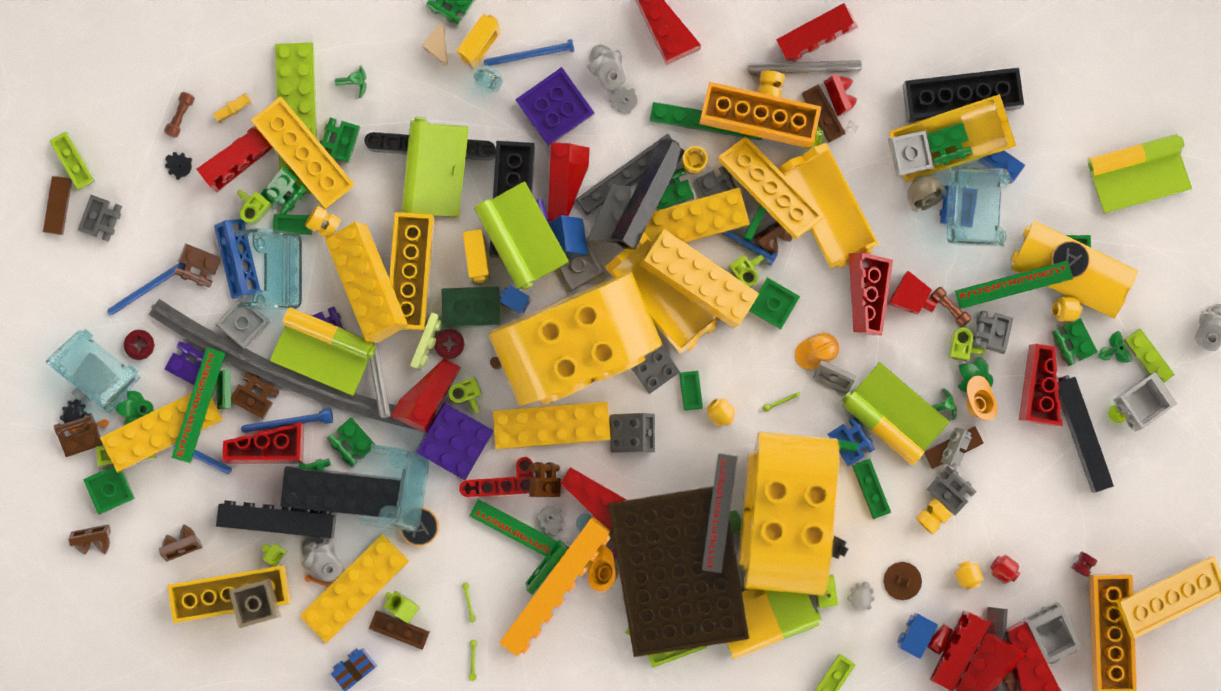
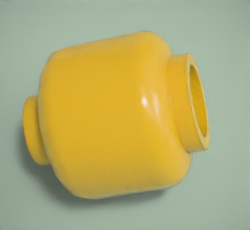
(1066, 309)
(720, 412)
(969, 575)

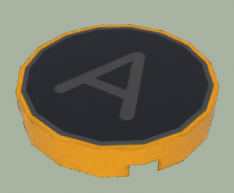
(1076, 255)
(426, 532)

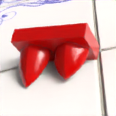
(836, 89)

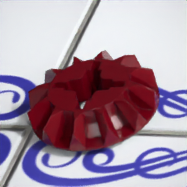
(134, 337)
(455, 337)

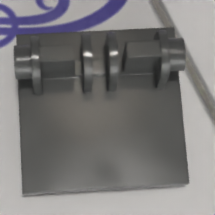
(656, 369)

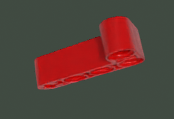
(497, 483)

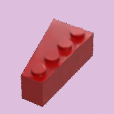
(668, 30)
(234, 159)
(959, 650)

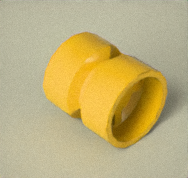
(771, 83)
(694, 160)
(317, 218)
(933, 516)

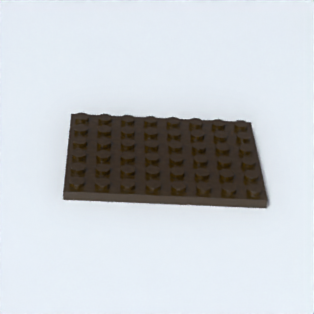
(662, 579)

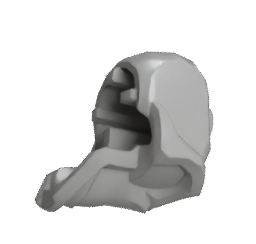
(607, 66)
(1209, 331)
(321, 558)

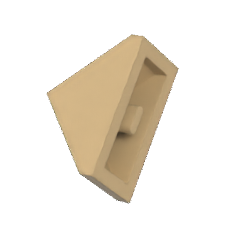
(436, 44)

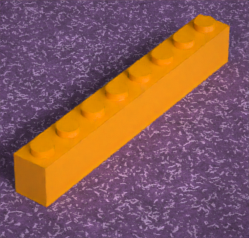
(555, 586)

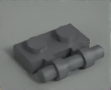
(710, 184)
(94, 216)
(999, 332)
(947, 495)

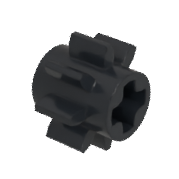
(838, 547)

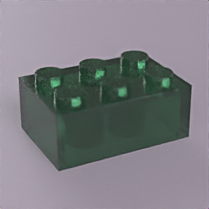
(471, 307)

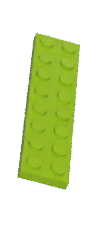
(297, 85)

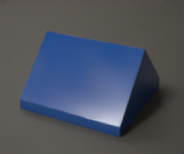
(570, 235)

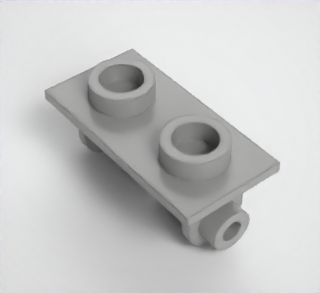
(958, 439)

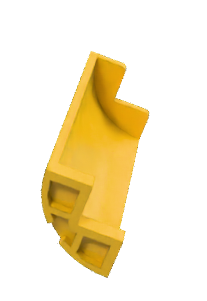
(985, 127)
(823, 184)
(1100, 287)
(670, 311)

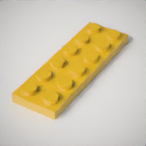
(302, 153)
(770, 188)
(701, 217)
(551, 425)
(152, 433)
(354, 588)
(1171, 597)

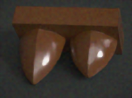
(768, 240)
(98, 535)
(173, 549)

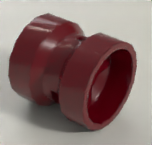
(1080, 567)

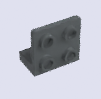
(632, 432)

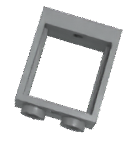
(1160, 393)
(1045, 615)

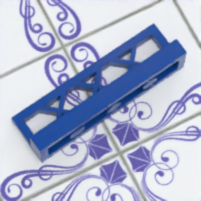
(233, 258)

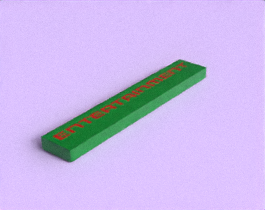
(1014, 284)
(198, 405)
(513, 528)

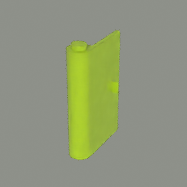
(434, 168)
(521, 235)

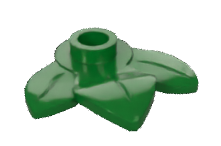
(969, 370)
(132, 407)

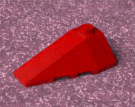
(567, 171)
(423, 400)

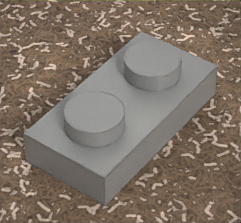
(834, 376)

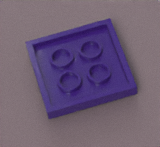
(555, 106)
(454, 441)

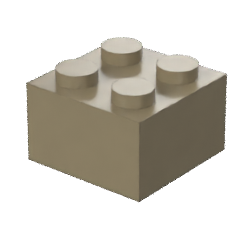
(254, 603)

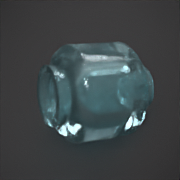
(488, 79)

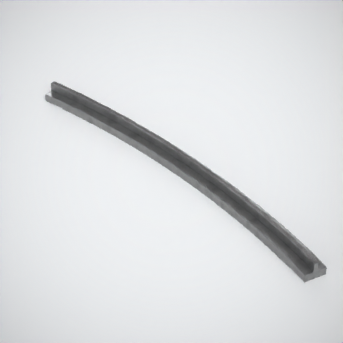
(265, 368)

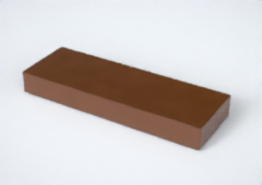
(827, 118)
(57, 205)
(935, 453)
(399, 630)

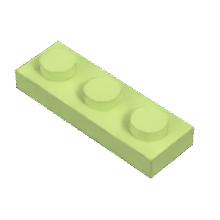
(427, 341)

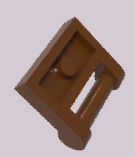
(79, 441)

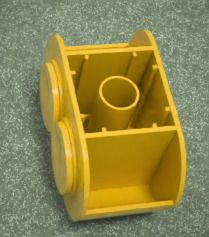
(576, 341)
(789, 513)

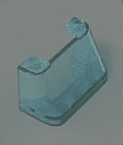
(975, 206)
(93, 370)

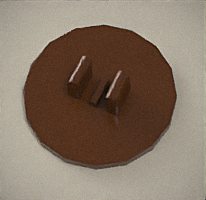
(902, 581)

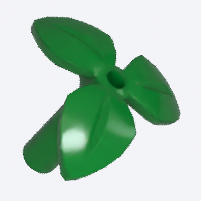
(354, 78)
(1118, 349)
(947, 404)

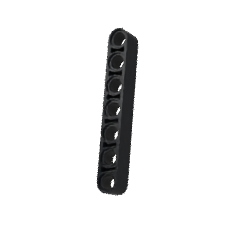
(401, 148)

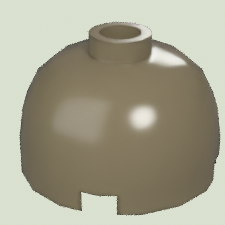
(925, 192)

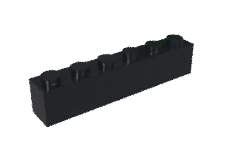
(275, 520)

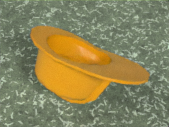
(816, 348)
(981, 399)
(602, 571)

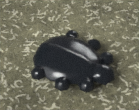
(178, 164)
(73, 411)

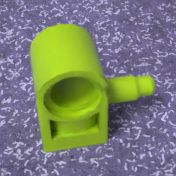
(255, 202)
(744, 266)
(963, 350)
(471, 391)
(830, 597)
(401, 606)

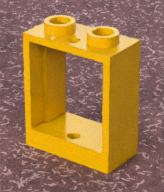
(479, 40)
(476, 256)

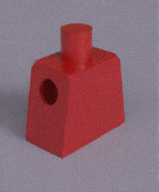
(912, 295)

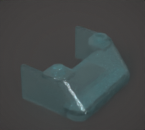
(281, 269)
(412, 490)

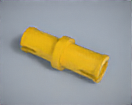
(232, 107)

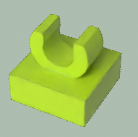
(273, 553)

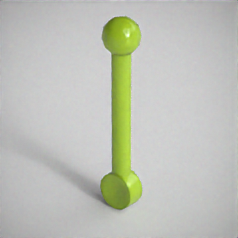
(766, 407)
(472, 618)
(473, 643)

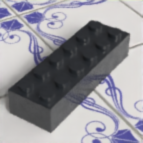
(942, 94)
(512, 167)
(338, 491)

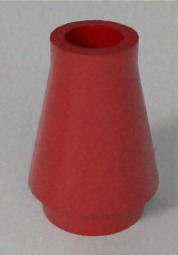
(940, 639)

